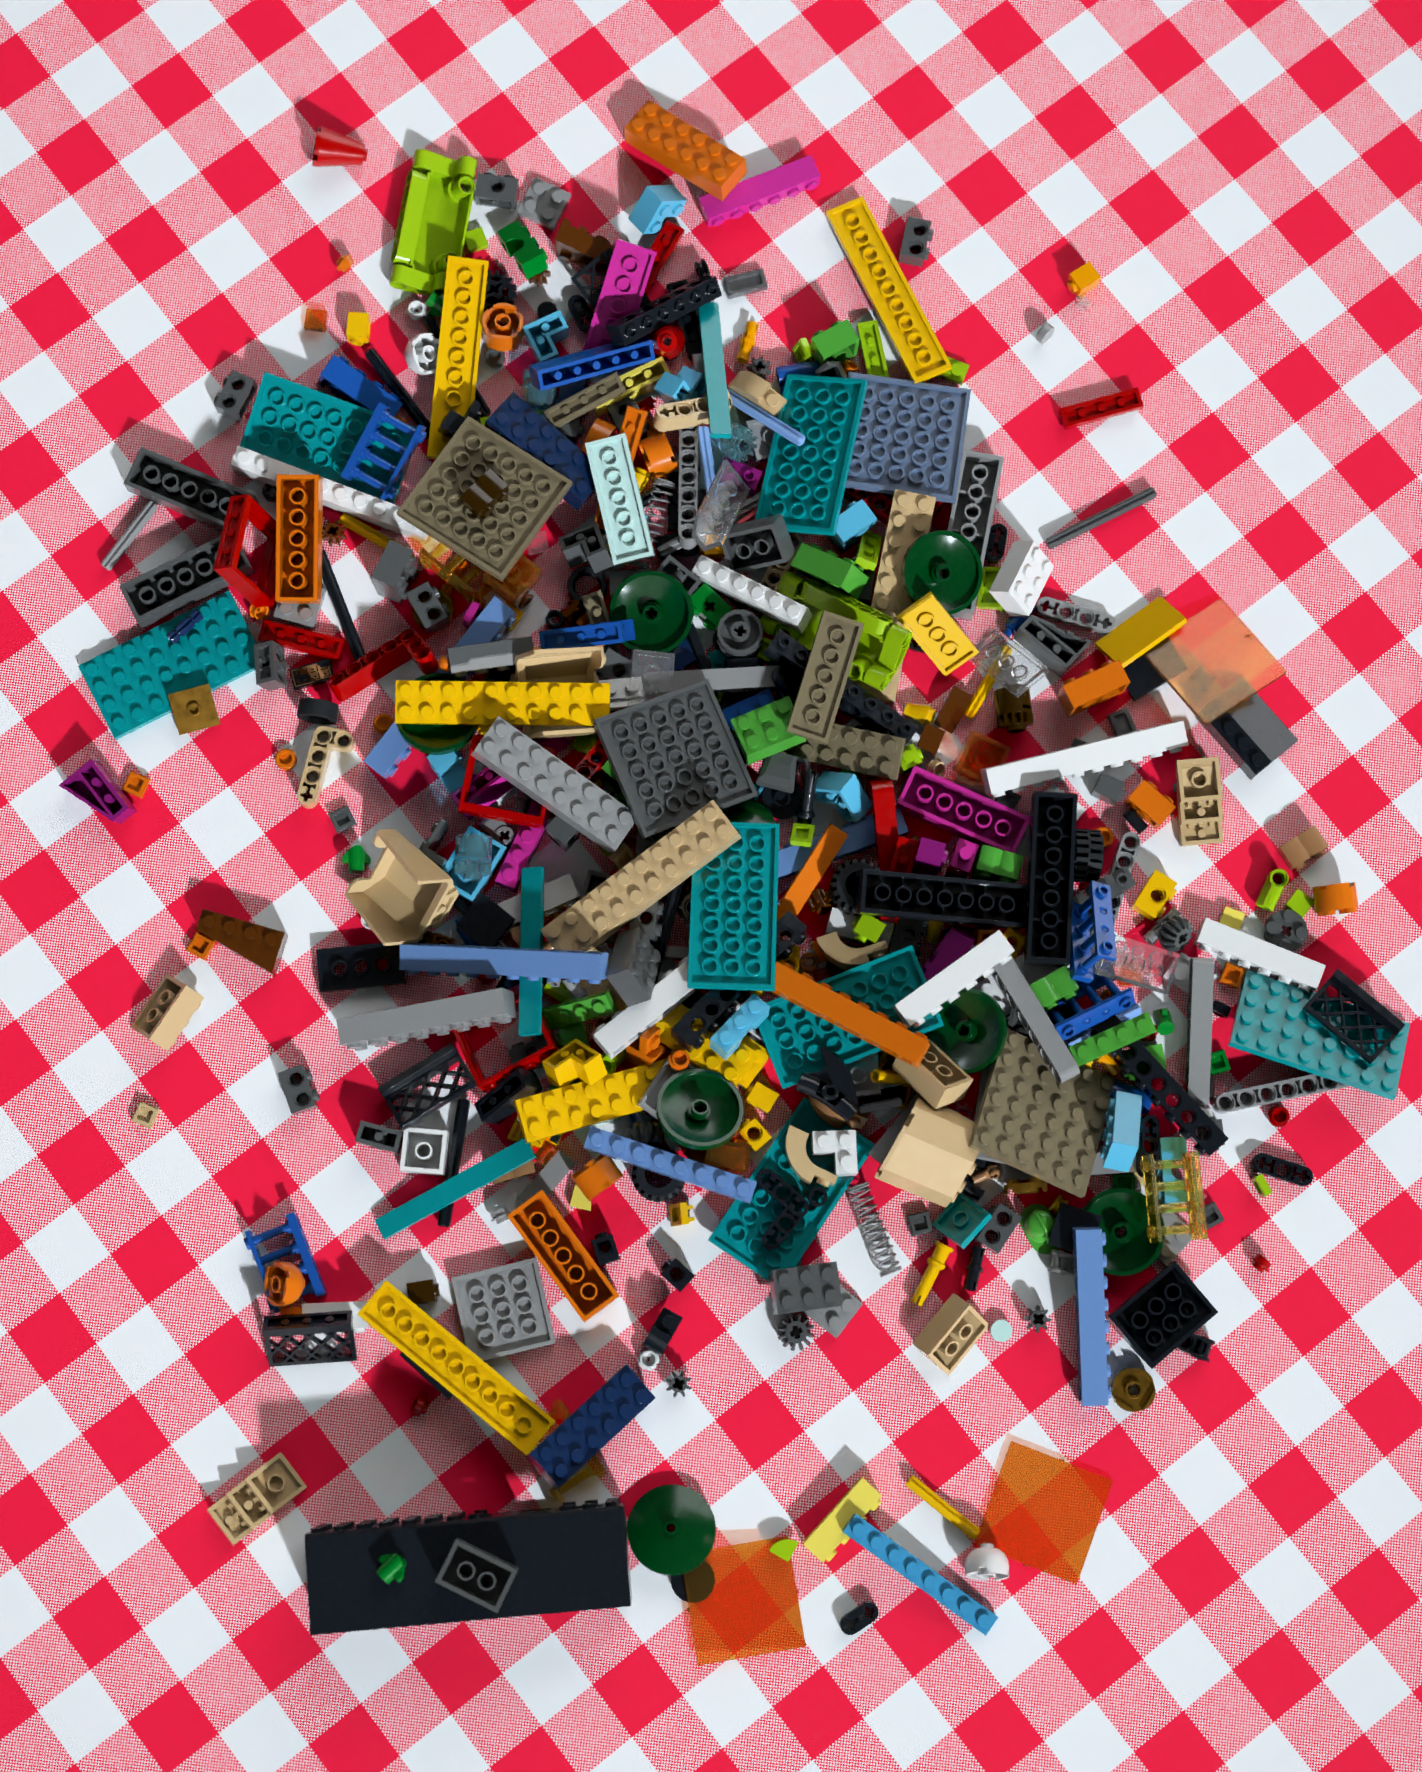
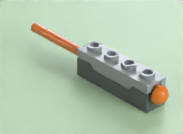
(485, 656)

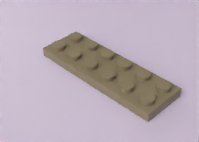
(824, 677)
(855, 751)

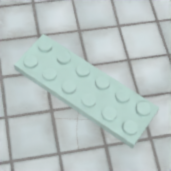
(619, 499)

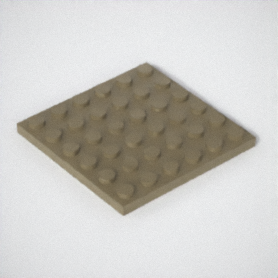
(504, 535)
(1038, 1122)

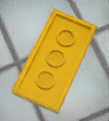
(1141, 632)
(937, 633)

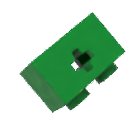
(707, 597)

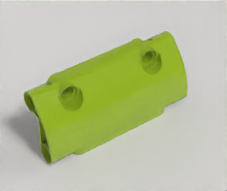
(431, 221)
(881, 640)

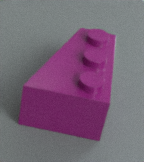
(99, 790)
(929, 857)
(953, 946)

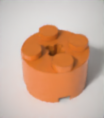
(502, 327)
(660, 455)
(1335, 897)
(597, 1176)

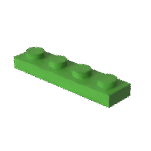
(579, 1010)
(1112, 1039)

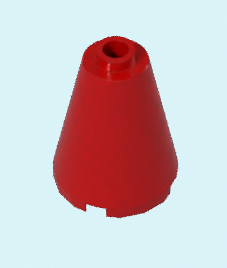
(337, 149)
(676, 343)

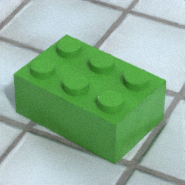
(830, 570)
(764, 730)

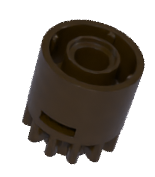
(1013, 712)

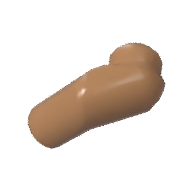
(990, 1171)

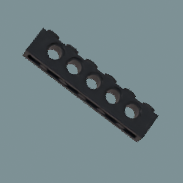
(663, 310)

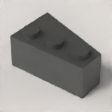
(1050, 644)

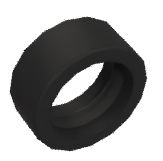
(585, 571)
(317, 711)

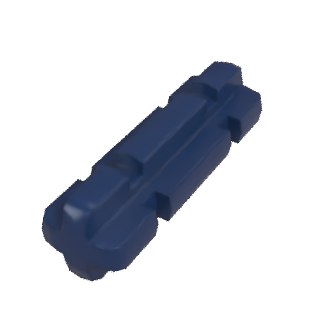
(184, 626)

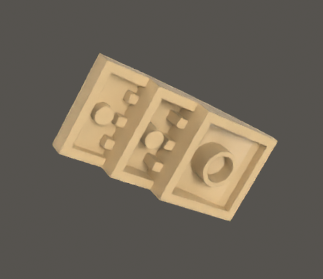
(1199, 801)
(256, 1498)

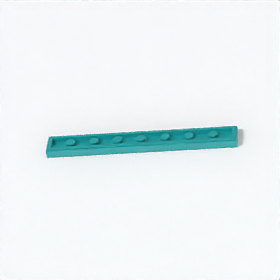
(714, 371)
(531, 937)
(455, 1188)

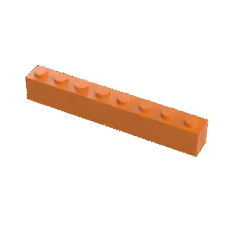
(850, 1016)

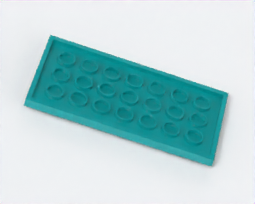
(317, 433)
(811, 479)
(137, 676)
(736, 914)
(1276, 1027)
(797, 1035)
(745, 1223)

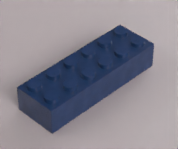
(536, 436)
(590, 1427)

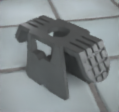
(780, 772)

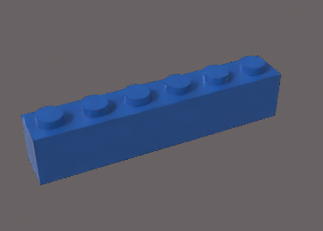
(590, 363)

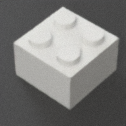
(424, 1151)

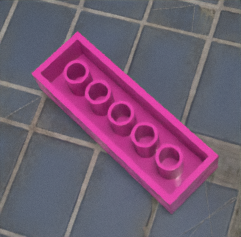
(961, 811)

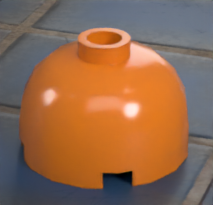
(284, 1283)

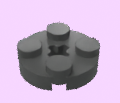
(1289, 919)

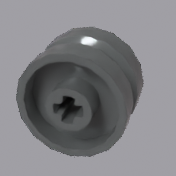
(739, 623)

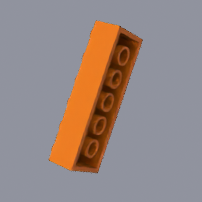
(685, 150)
(299, 539)
(563, 1256)

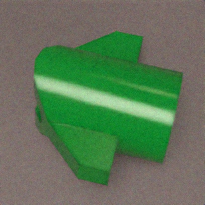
(435, 302)
(355, 859)
(1163, 1021)
(392, 1567)

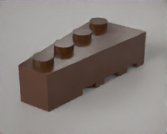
(580, 246)
(251, 941)

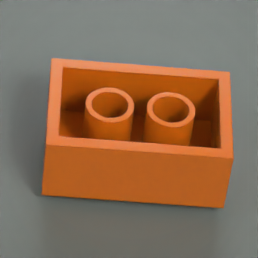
(1093, 687)

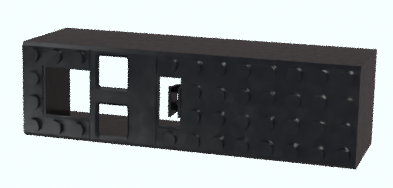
(564, 1556)

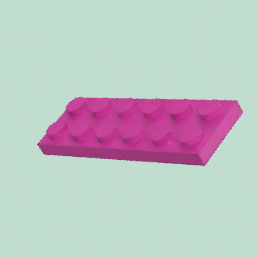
(621, 289)

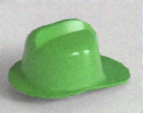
(1037, 1225)

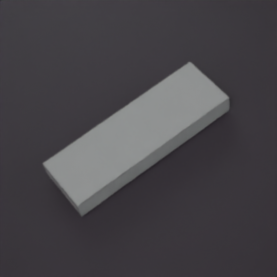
(549, 1176)

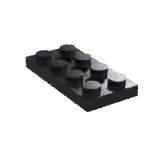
(350, 956)

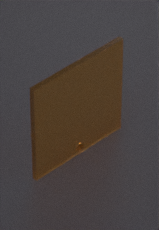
(1214, 662)
(1044, 1512)
(743, 1603)

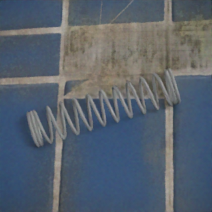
(664, 483)
(858, 1188)

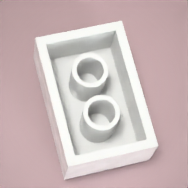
(1021, 578)

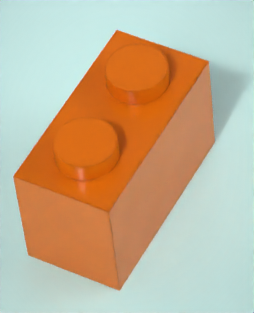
(1150, 804)

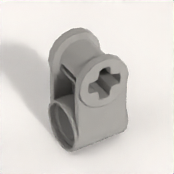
(497, 830)
(1066, 1263)

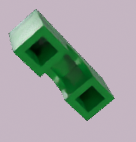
(518, 243)

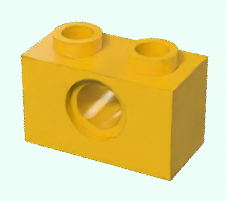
(1146, 905)

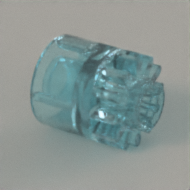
(535, 398)
(738, 446)
(473, 856)

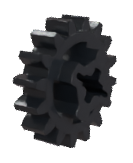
(499, 285)

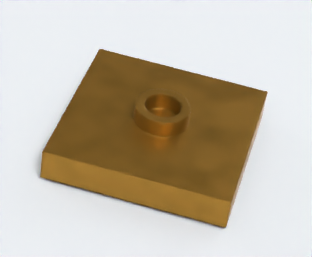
(194, 709)

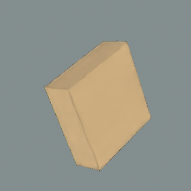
(145, 1115)

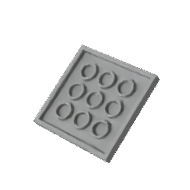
(503, 1309)

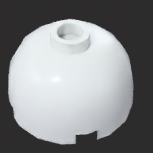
(422, 353)
(986, 1563)

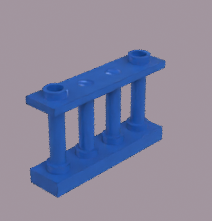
(362, 451)
(588, 635)
(1103, 937)
(1095, 1014)
(300, 1246)

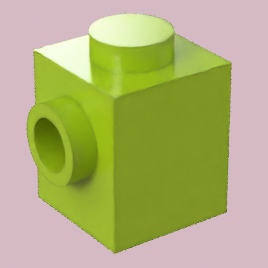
(911, 757)
(867, 929)

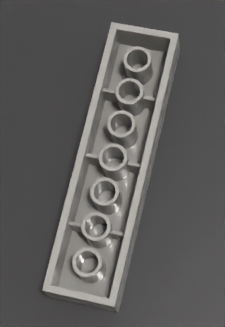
(975, 505)
(554, 785)
(427, 1018)

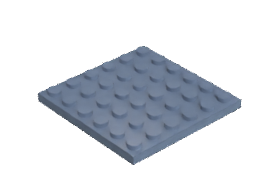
(909, 438)

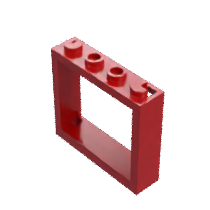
(238, 512)
(495, 813)
(528, 1062)

